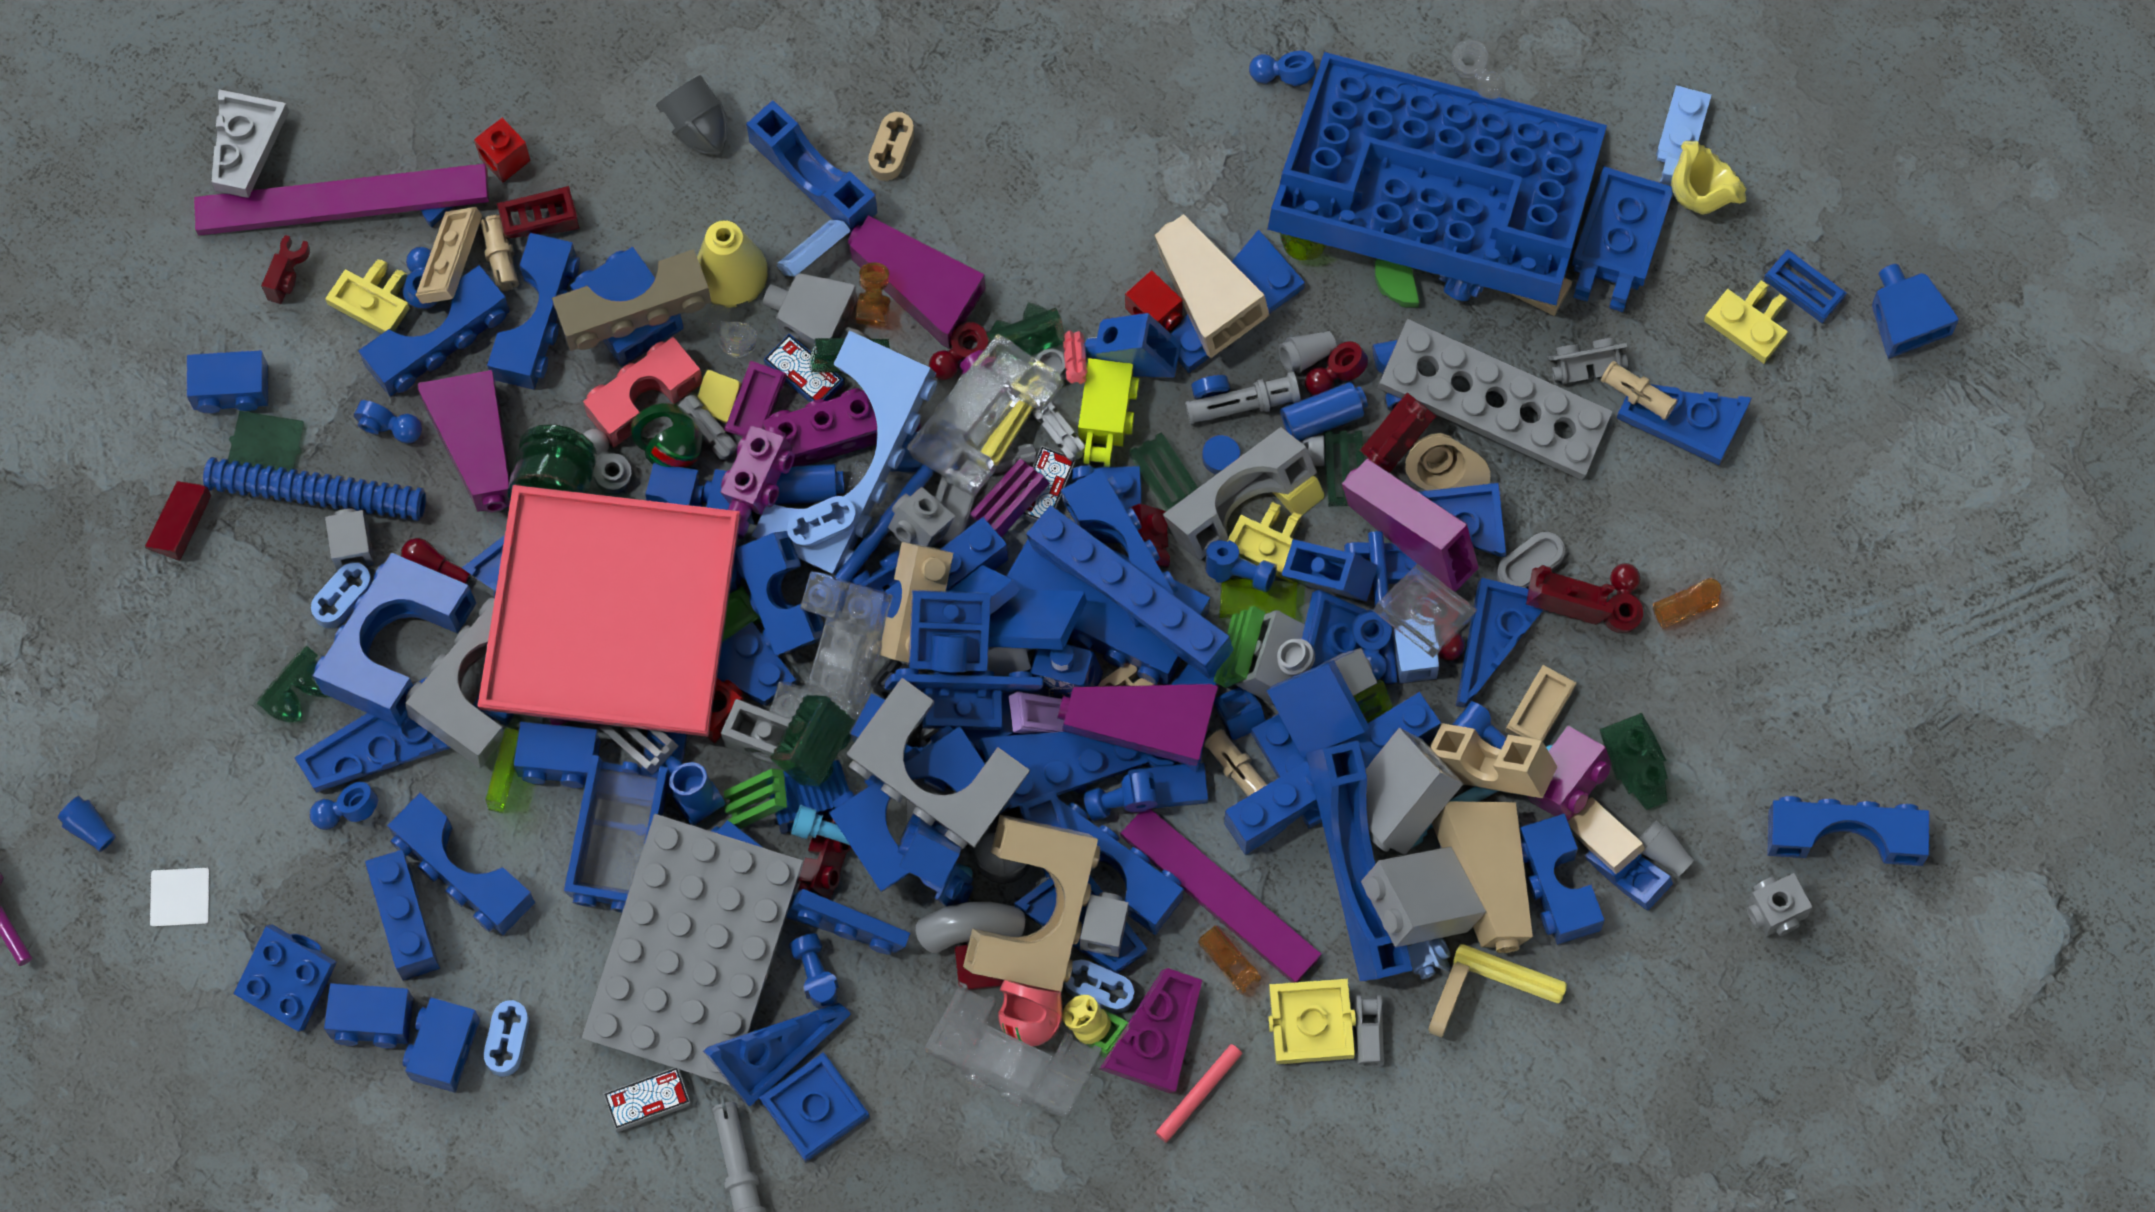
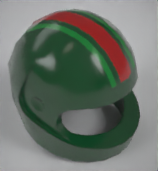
(674, 446)

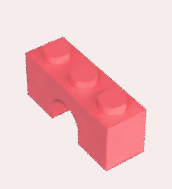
(664, 369)

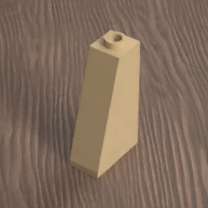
(1213, 290)
(1491, 854)

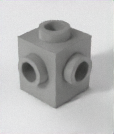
(920, 519)
(1778, 905)

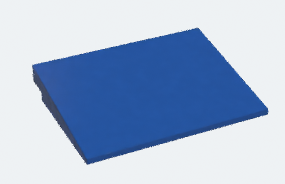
(1437, 178)

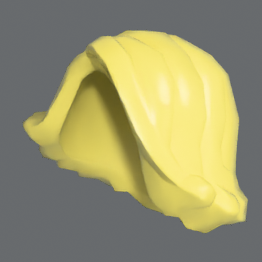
(1704, 181)

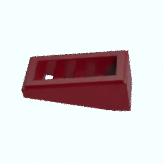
(535, 202)

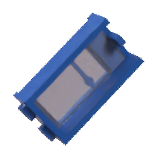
(613, 830)

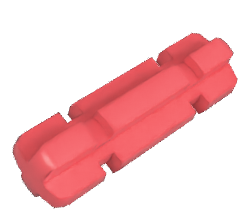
(1075, 357)

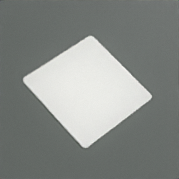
(179, 897)

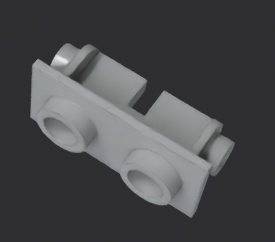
(1573, 361)

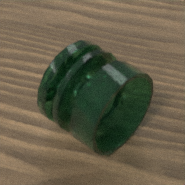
(554, 460)

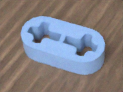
(818, 513)
(335, 589)
(1102, 978)
(497, 1036)

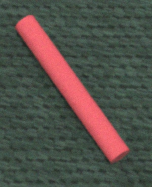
(1198, 1093)

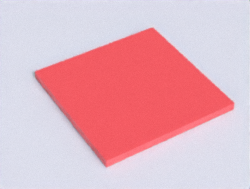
(609, 610)

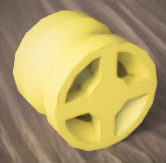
(1086, 1019)

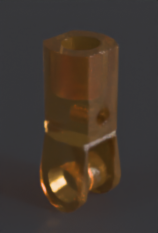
(1687, 603)
(1225, 956)

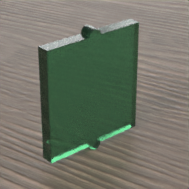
(266, 440)

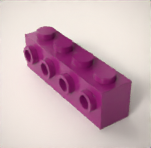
(828, 427)

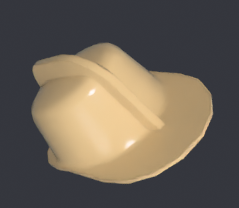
(1445, 463)

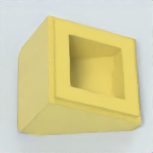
(718, 394)
(1302, 497)

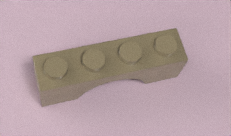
(676, 290)

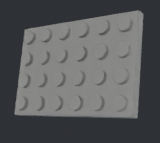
(691, 946)

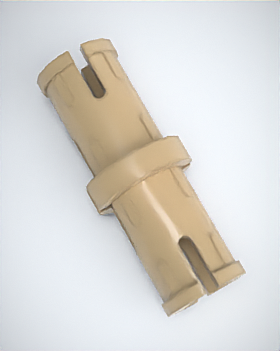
(499, 253)
(1639, 390)
(1234, 762)

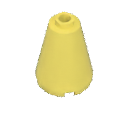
(731, 265)

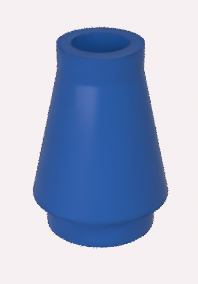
(84, 822)

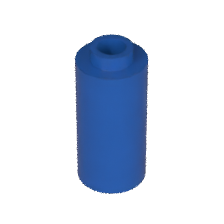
(1324, 411)
(809, 484)

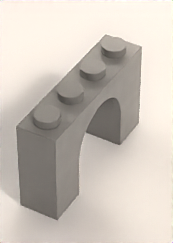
(442, 707)
(881, 754)

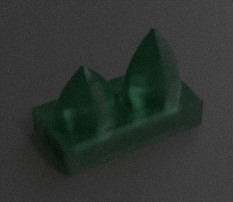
(1036, 332)
(280, 699)

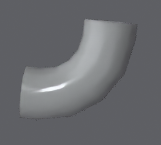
(955, 923)

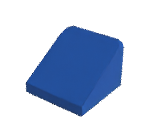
(1239, 712)

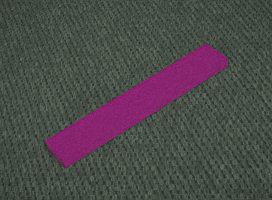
(1222, 896)

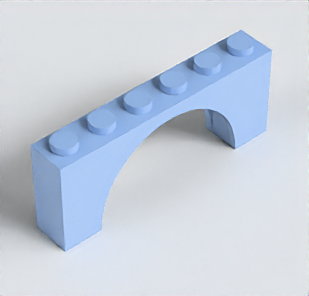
(896, 393)

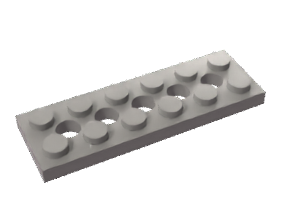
(1517, 389)

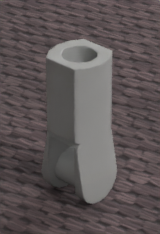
(1370, 1035)

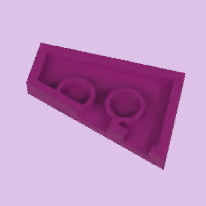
(1157, 1034)

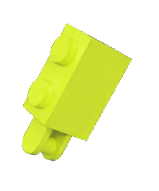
(1105, 408)

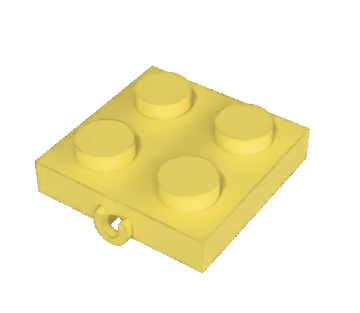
(1311, 1021)

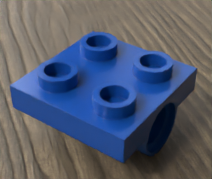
(949, 630)
(285, 976)

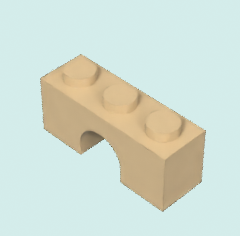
(916, 569)
(1517, 768)

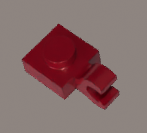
(280, 274)
(1154, 528)

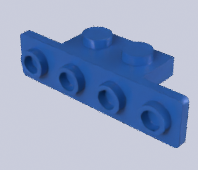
(966, 700)

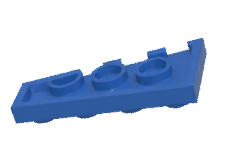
(1061, 761)

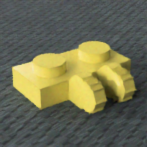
(366, 301)
(1747, 325)
(1260, 542)

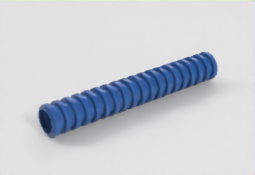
(314, 488)

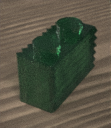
(813, 740)

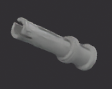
(1198, 410)
(740, 1181)

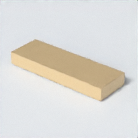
(449, 255)

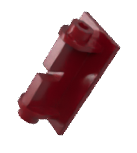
(1397, 433)
(823, 874)

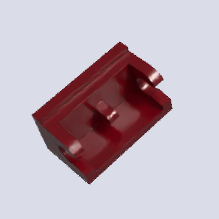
(1569, 596)

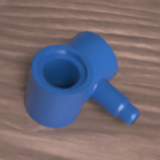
(693, 790)

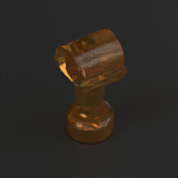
(873, 306)

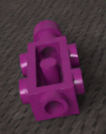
(763, 469)

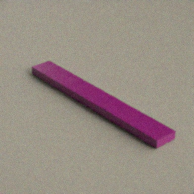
(342, 199)

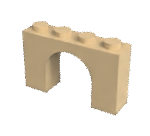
(1044, 955)

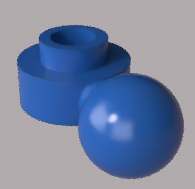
(1294, 68)
(416, 263)
(376, 418)
(1374, 642)
(354, 803)

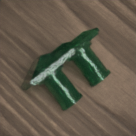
(1637, 759)

